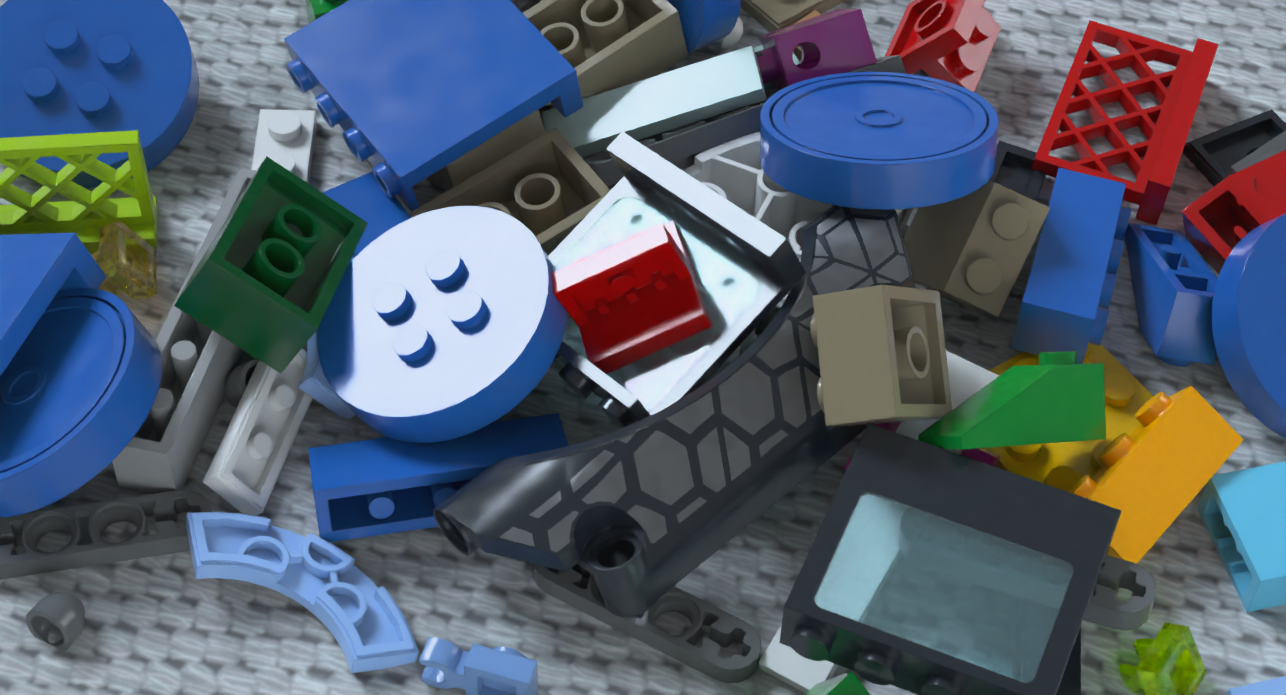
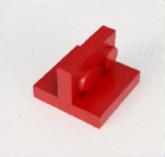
(946, 40)
(633, 297)

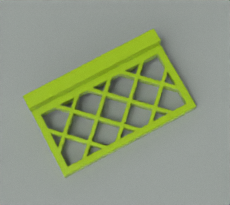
(89, 208)

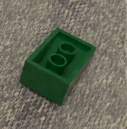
(273, 266)

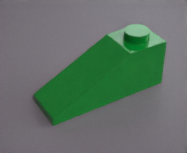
(1029, 407)

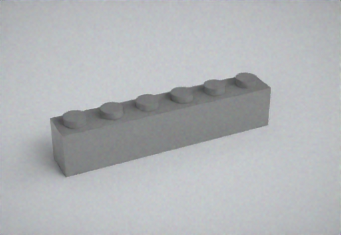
(189, 391)

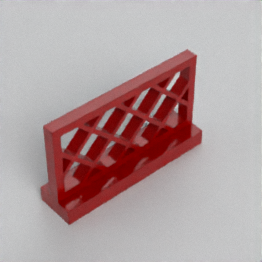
(1173, 115)

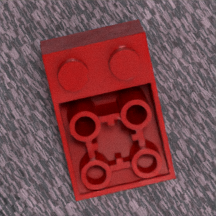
(1235, 208)

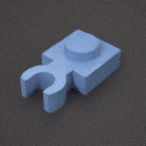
(478, 671)

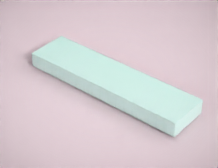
(662, 102)

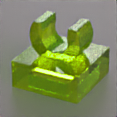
(1167, 663)

